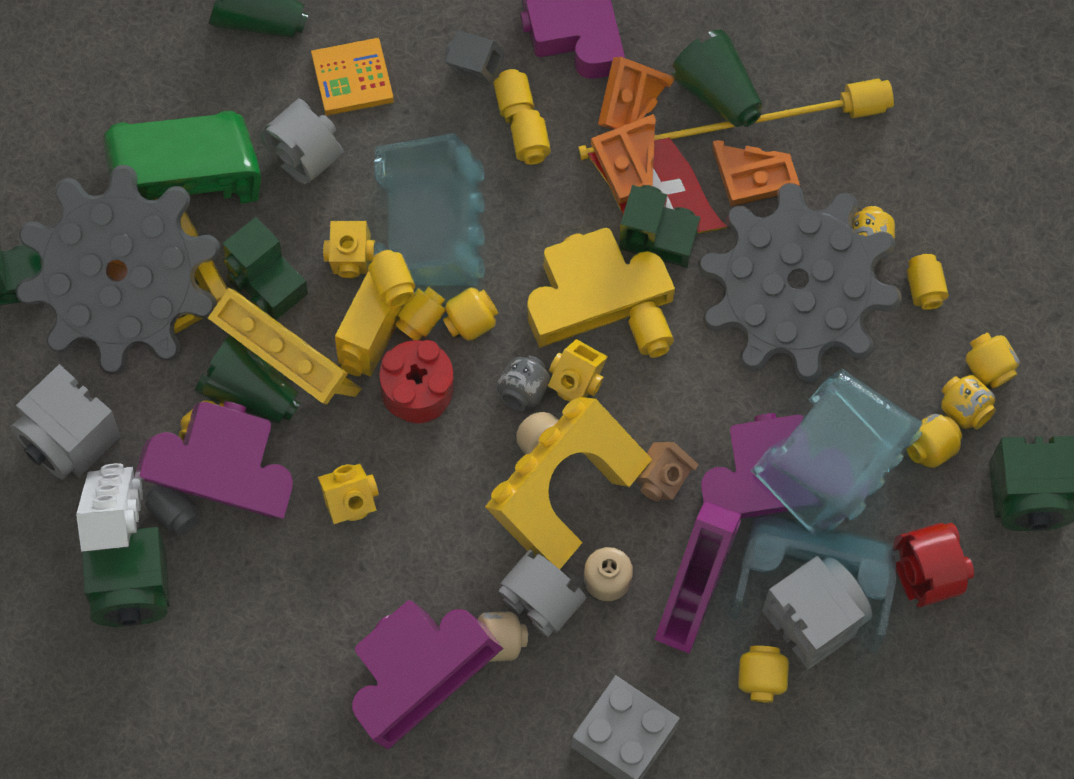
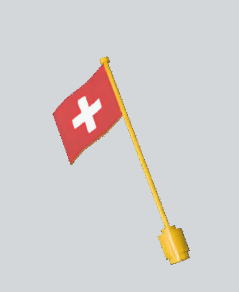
(677, 180)

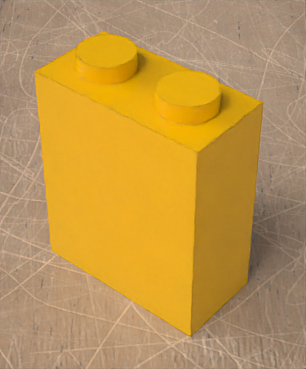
(365, 330)

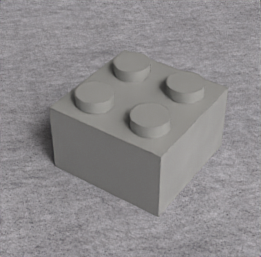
(624, 731)

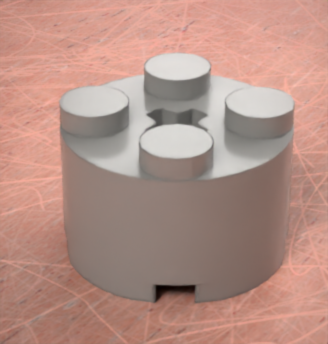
(302, 141)
(542, 592)

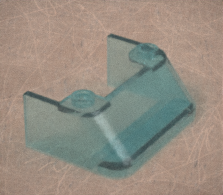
(779, 537)

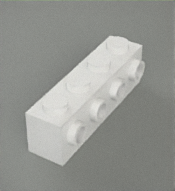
(109, 508)

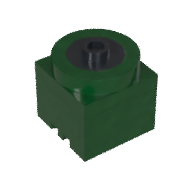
(1033, 483)
(128, 582)

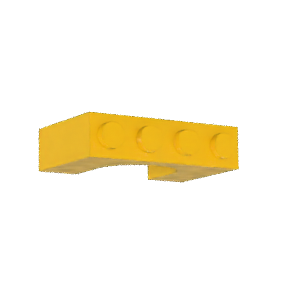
(523, 499)

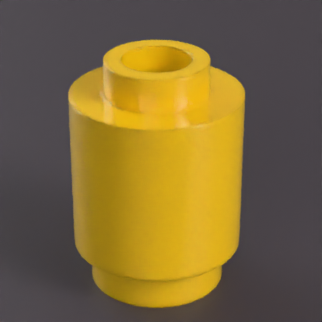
(512, 93)
(530, 137)
(392, 278)
(927, 281)
(421, 313)
(650, 329)

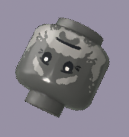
(523, 383)

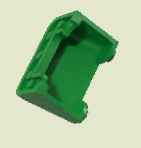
(187, 153)

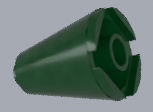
(260, 16)
(718, 79)
(250, 381)

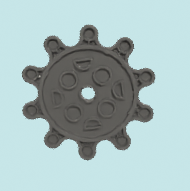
(157, 260)
(808, 319)

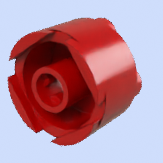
(416, 361)
(932, 564)

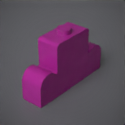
(574, 26)
(219, 461)
(742, 489)
(698, 576)
(417, 667)

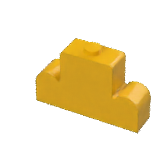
(593, 286)

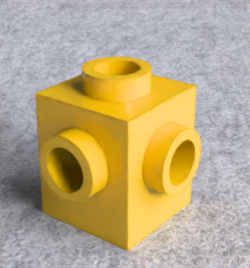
(349, 248)
(577, 371)
(348, 493)

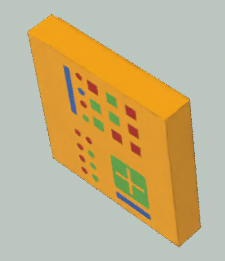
(352, 76)

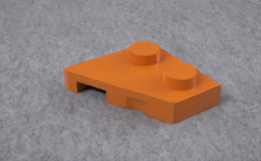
(630, 92)
(627, 155)
(752, 173)

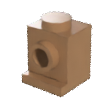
(666, 471)

